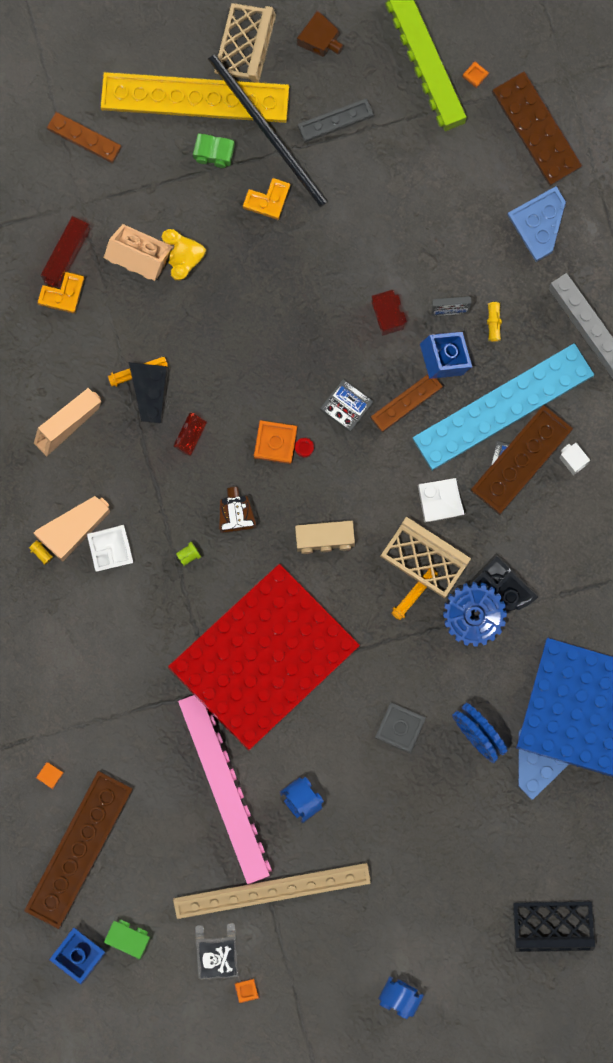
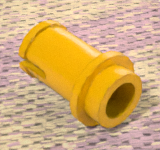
(40, 552)

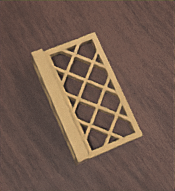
(261, 40)
(431, 542)

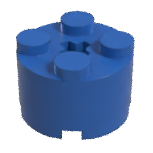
(301, 799)
(400, 997)

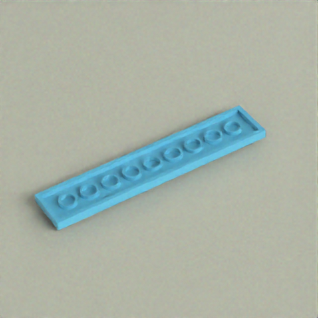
(503, 407)

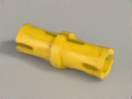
(494, 321)

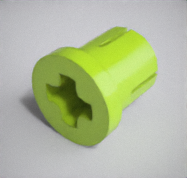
(188, 554)

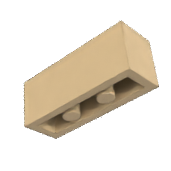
(325, 537)

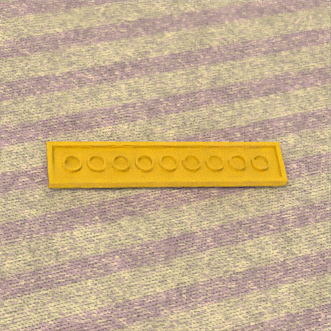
(191, 97)

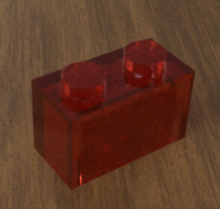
(388, 312)

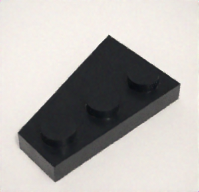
(149, 390)

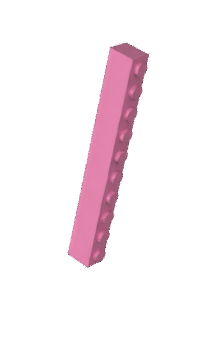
(224, 790)

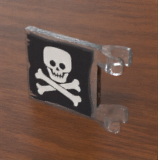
(216, 955)

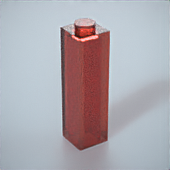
(65, 252)

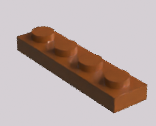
(84, 137)
(406, 402)

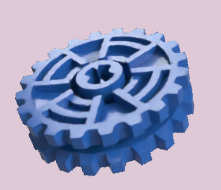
(474, 629)
(479, 732)

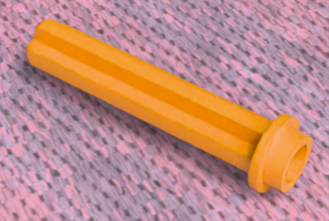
(125, 375)
(411, 597)

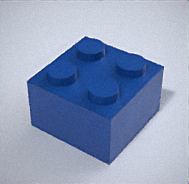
(445, 355)
(77, 956)

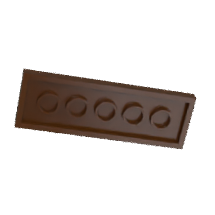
(536, 128)
(521, 460)

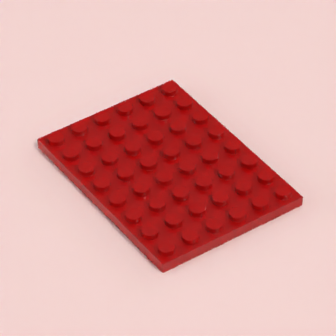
(263, 657)

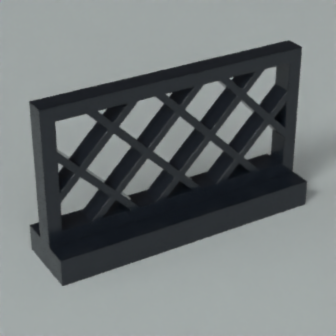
(549, 943)

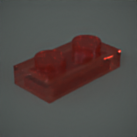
(190, 434)

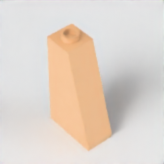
(66, 421)
(70, 529)

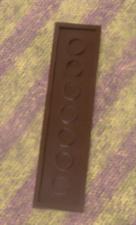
(78, 850)

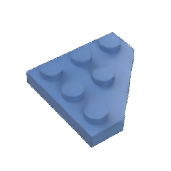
(539, 222)
(536, 772)

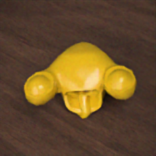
(184, 255)

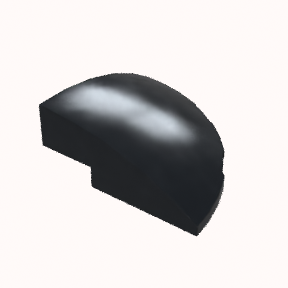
(506, 582)

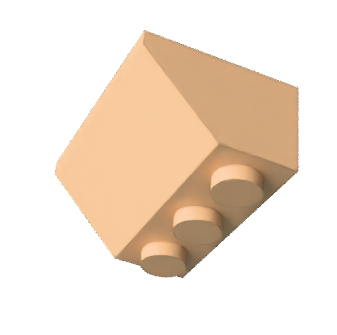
(137, 252)

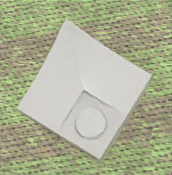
(440, 500)
(109, 548)

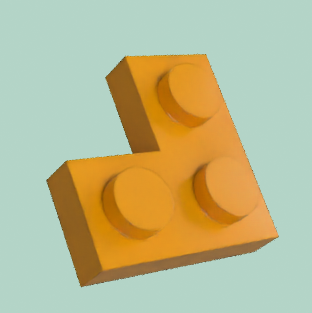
(269, 204)
(63, 299)

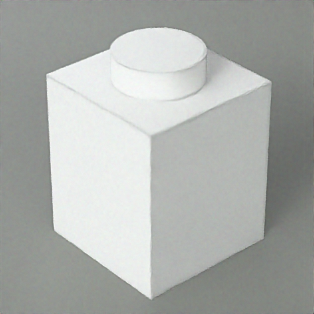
(574, 458)

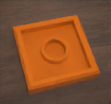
(275, 442)

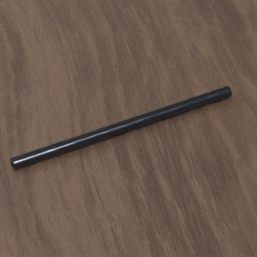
(267, 130)

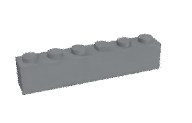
(584, 319)

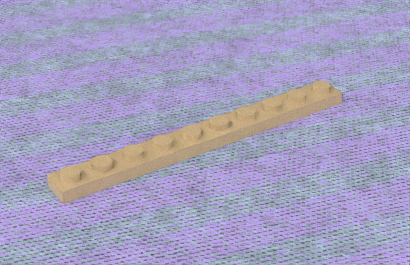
(271, 891)

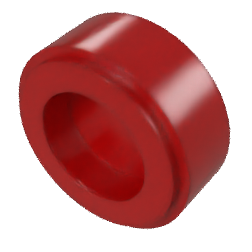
(304, 447)

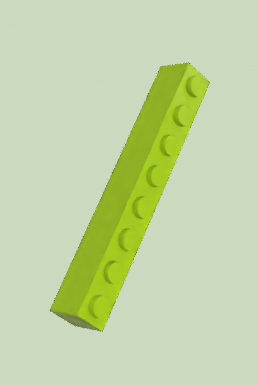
(427, 63)

